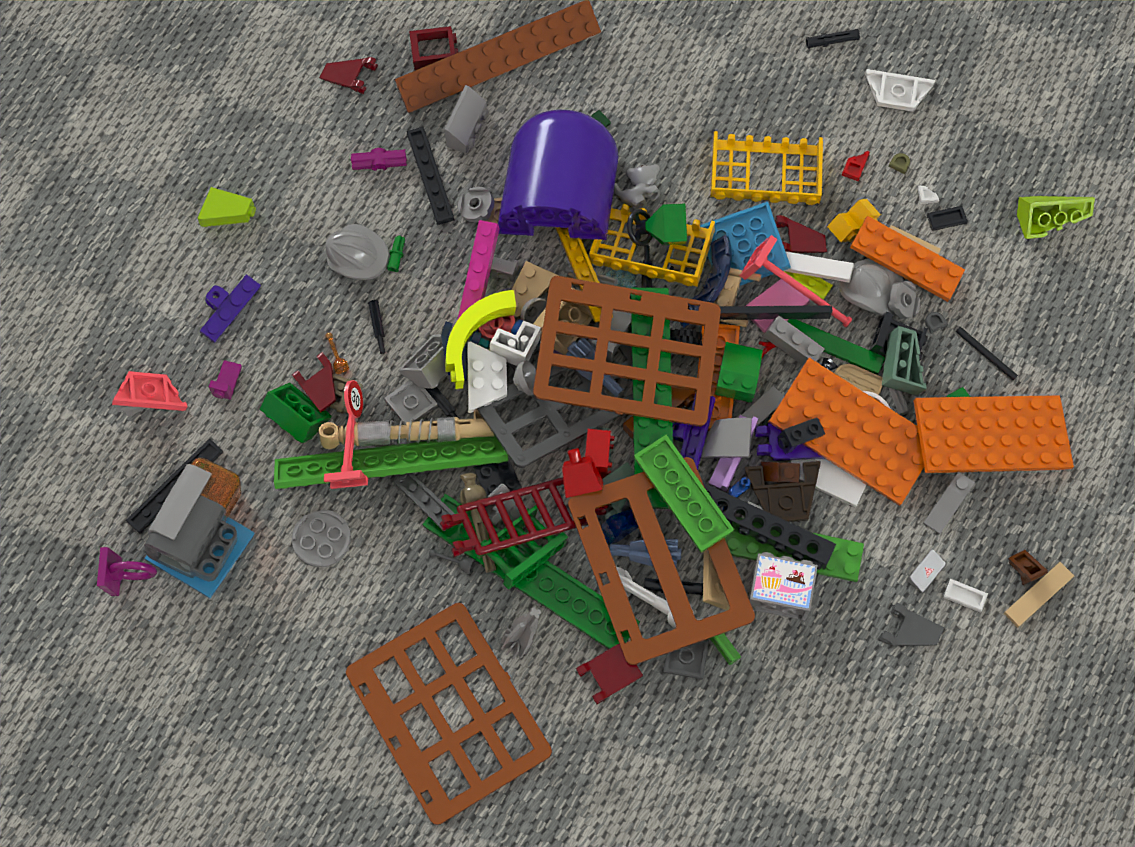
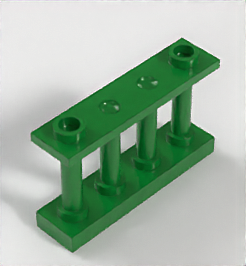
(527, 564)

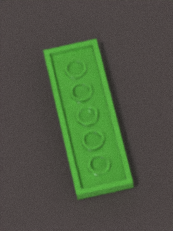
(683, 493)

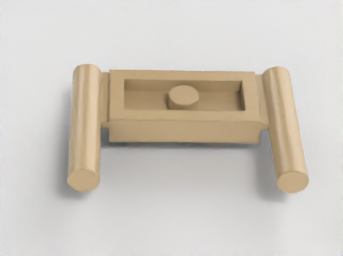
(729, 293)

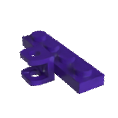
(227, 306)
(693, 436)

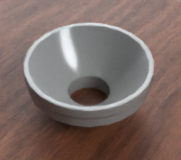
(539, 304)
(525, 377)

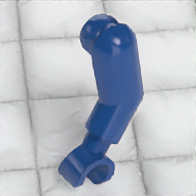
(739, 488)

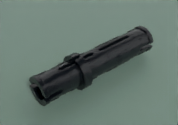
(833, 38)
(689, 587)

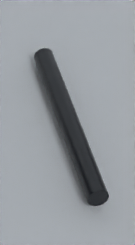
(986, 353)

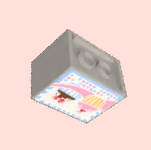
(782, 586)

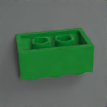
(294, 412)

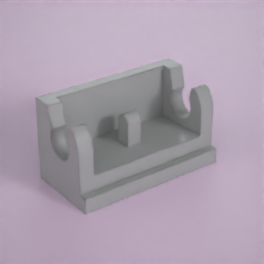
(504, 269)

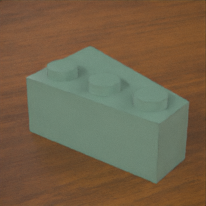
(902, 362)

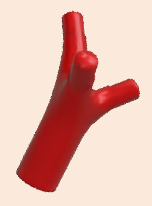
(768, 346)

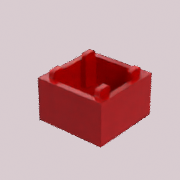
(598, 448)

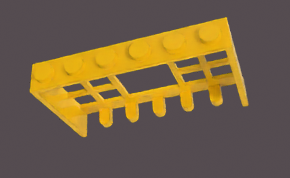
(767, 147)
(694, 230)

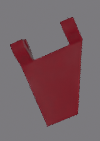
(346, 72)
(801, 237)
(320, 386)

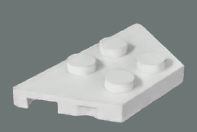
(898, 90)
(485, 376)

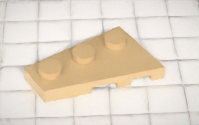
(530, 284)
(712, 588)

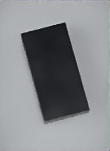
(947, 218)

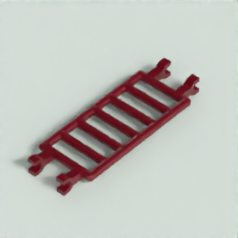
(473, 542)

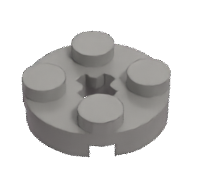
(482, 211)
(904, 300)

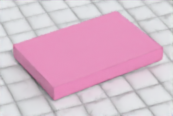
(778, 295)

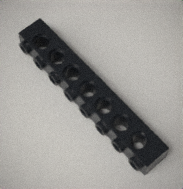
(770, 522)

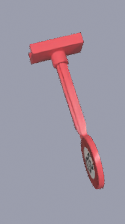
(348, 477)

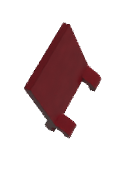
(610, 672)

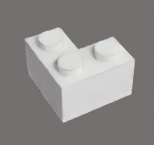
(516, 347)

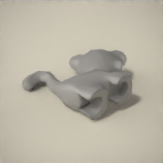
(643, 180)

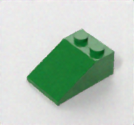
(739, 372)

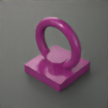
(112, 571)

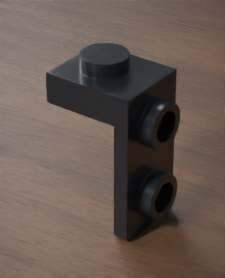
(800, 434)

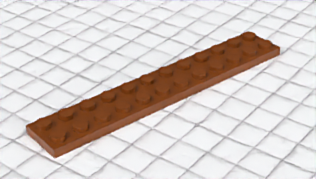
(497, 55)

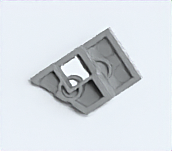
(728, 439)

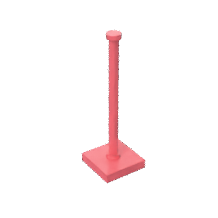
(759, 259)

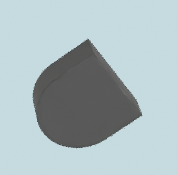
(935, 321)

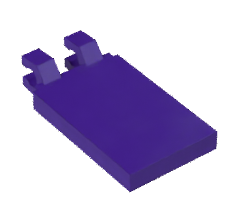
(773, 450)

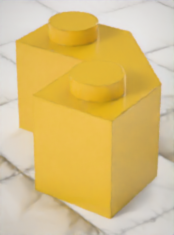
(846, 225)

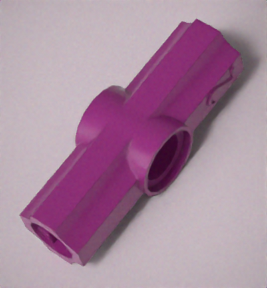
(378, 159)

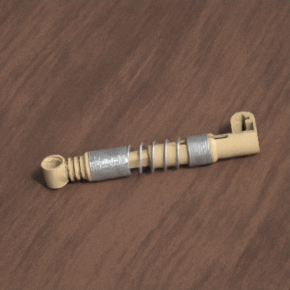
(381, 431)

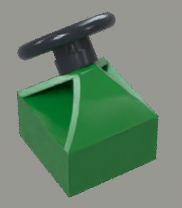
(665, 225)

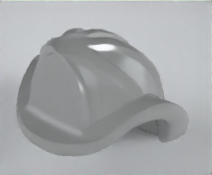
(357, 253)

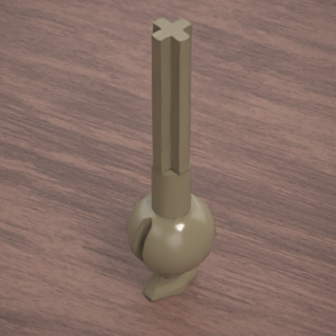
(473, 493)

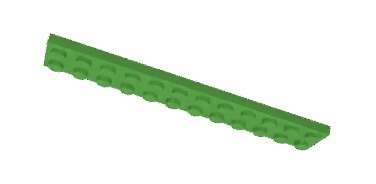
(390, 460)

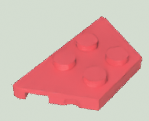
(148, 391)

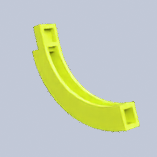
(478, 314)

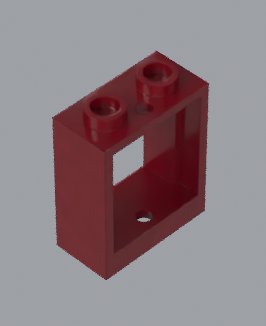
(430, 34)

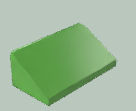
(726, 648)

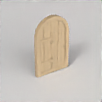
(860, 378)

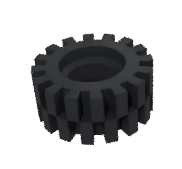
(686, 336)

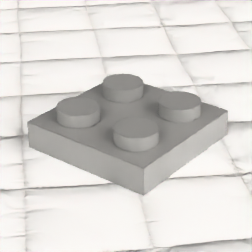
(410, 402)

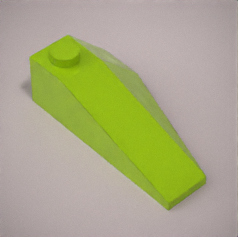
(1045, 213)

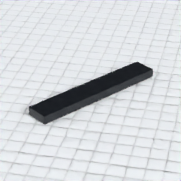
(430, 175)
(772, 312)
(147, 512)

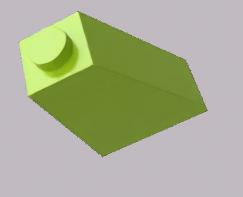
(225, 208)

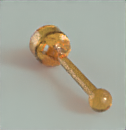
(339, 362)

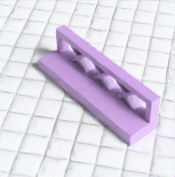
(727, 467)

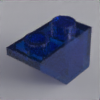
(619, 526)

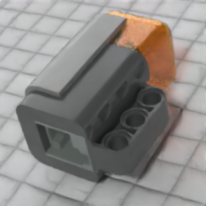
(195, 520)

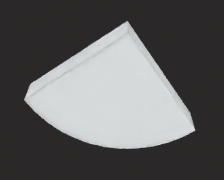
(927, 196)

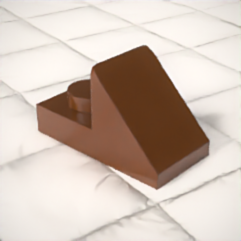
(781, 472)
(1027, 566)

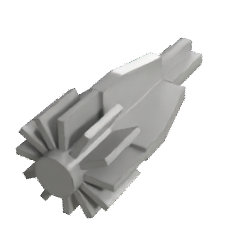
(520, 635)

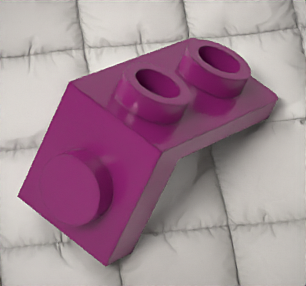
(226, 380)

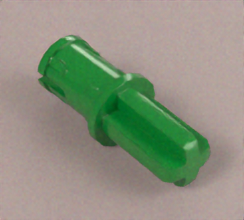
(396, 254)

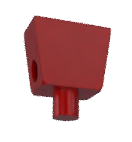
(580, 475)

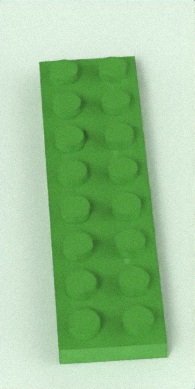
(843, 562)

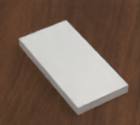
(835, 482)

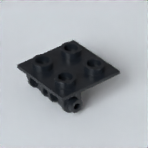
(494, 474)

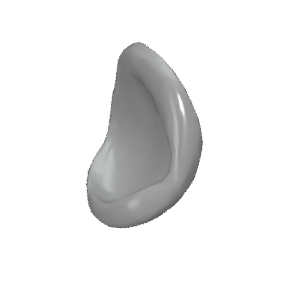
(870, 286)

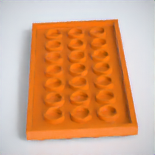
(859, 431)
(992, 434)

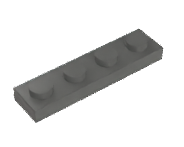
(423, 497)

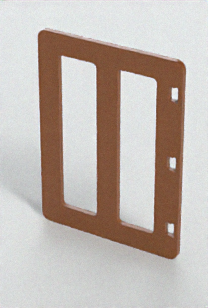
(688, 628)

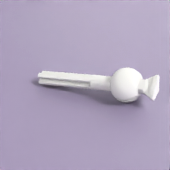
(654, 600)

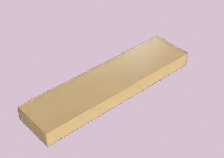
(1039, 594)

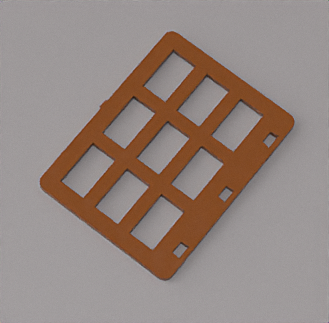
(652, 305)
(409, 756)

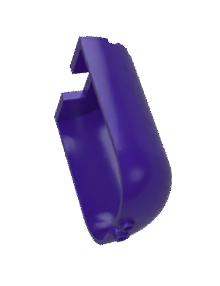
(560, 176)

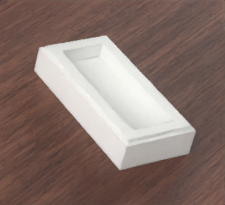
(965, 595)

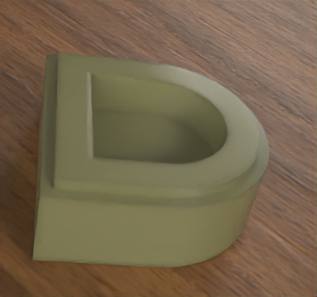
(900, 162)

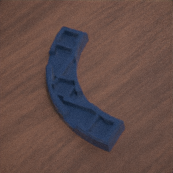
(717, 278)

